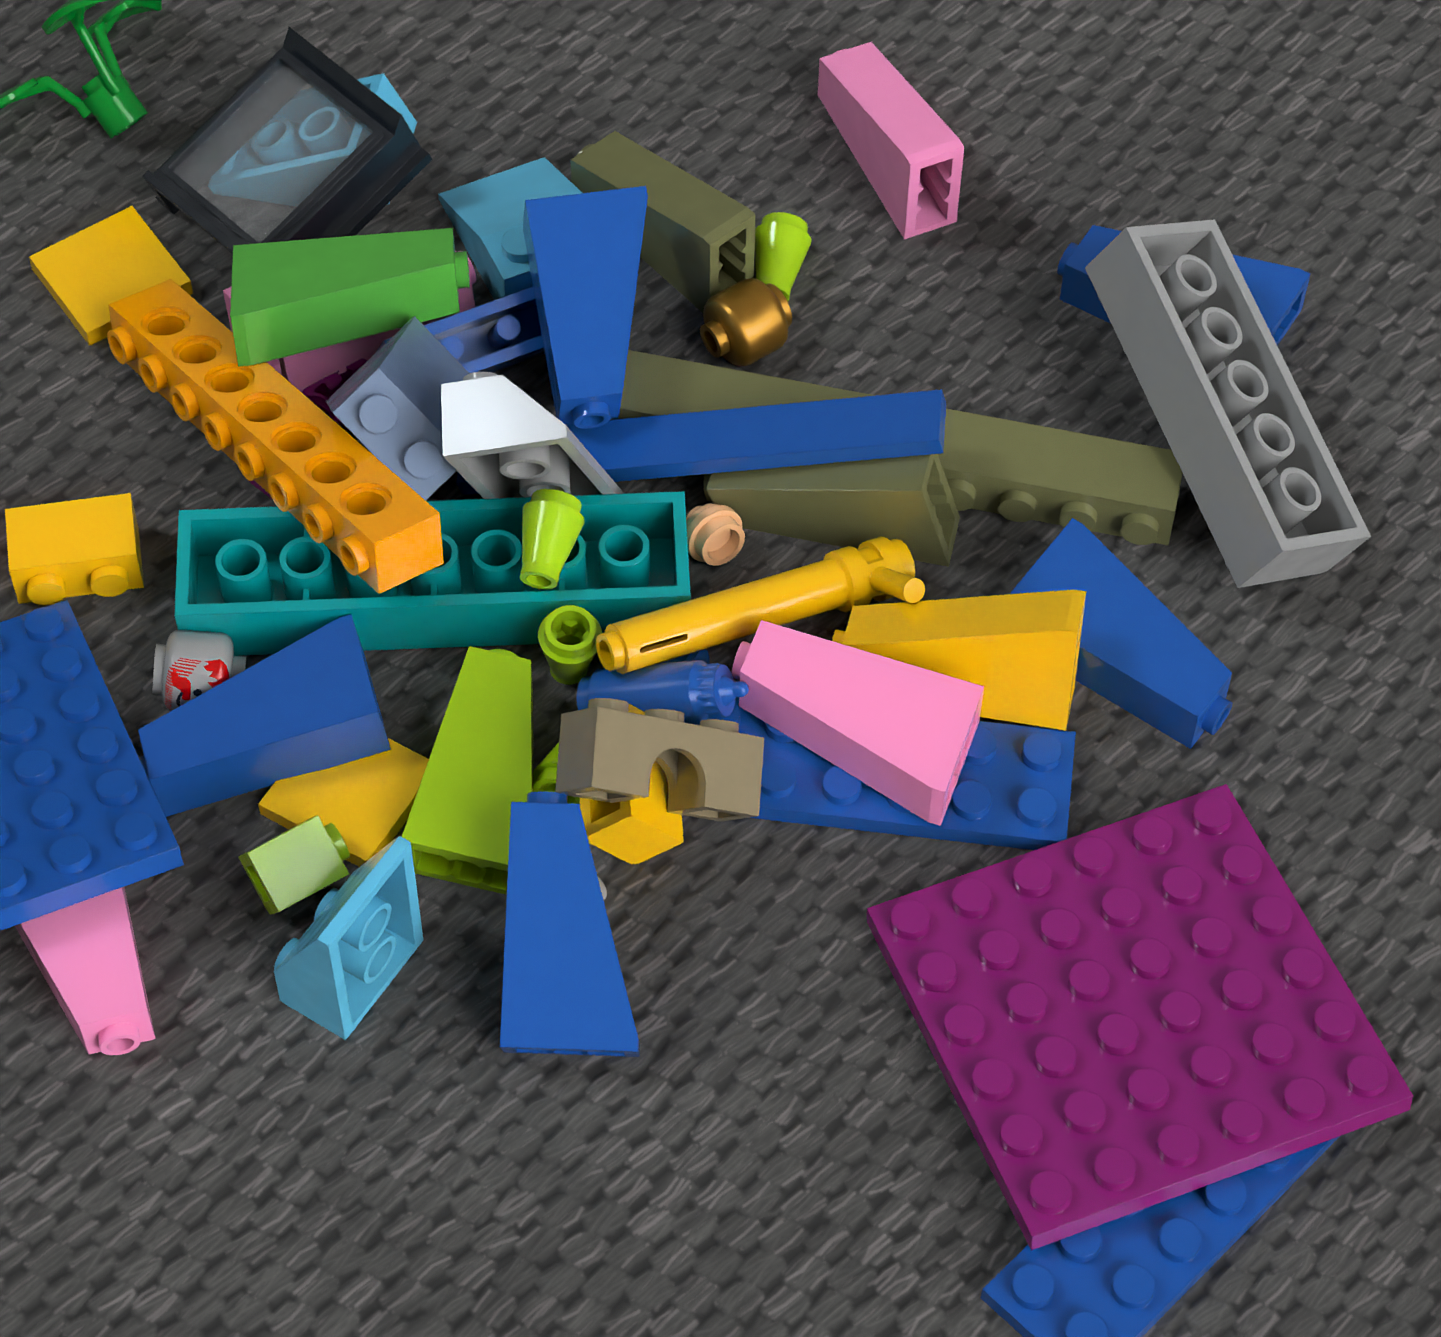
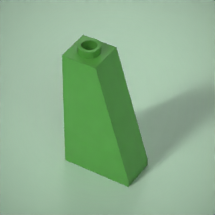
(340, 289)

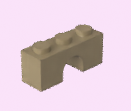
(707, 766)

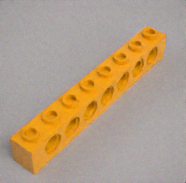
(277, 437)

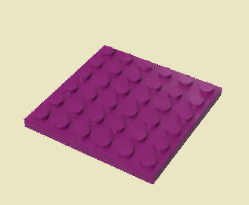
(1134, 1015)

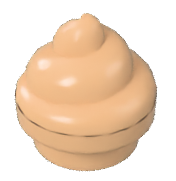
(714, 533)

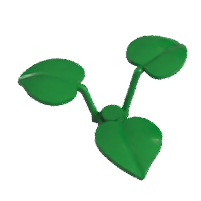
(107, 93)

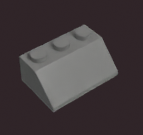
(513, 444)

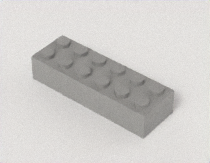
(1226, 402)

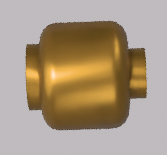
(746, 322)

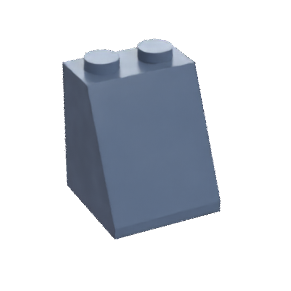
(397, 406)

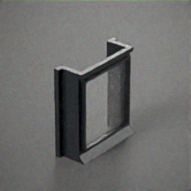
(291, 155)

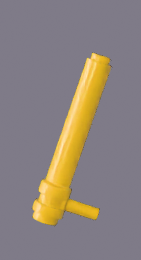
(840, 581)

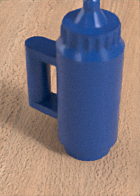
(677, 684)

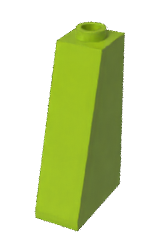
(475, 773)

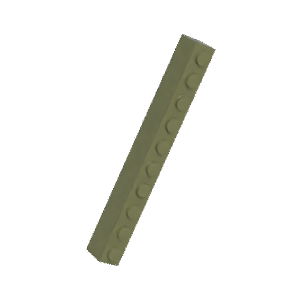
(987, 460)

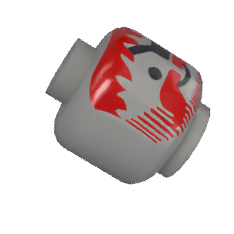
(192, 665)

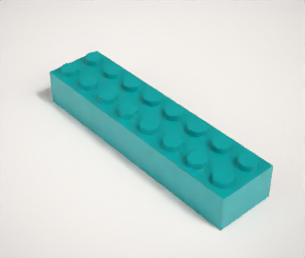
(273, 584)

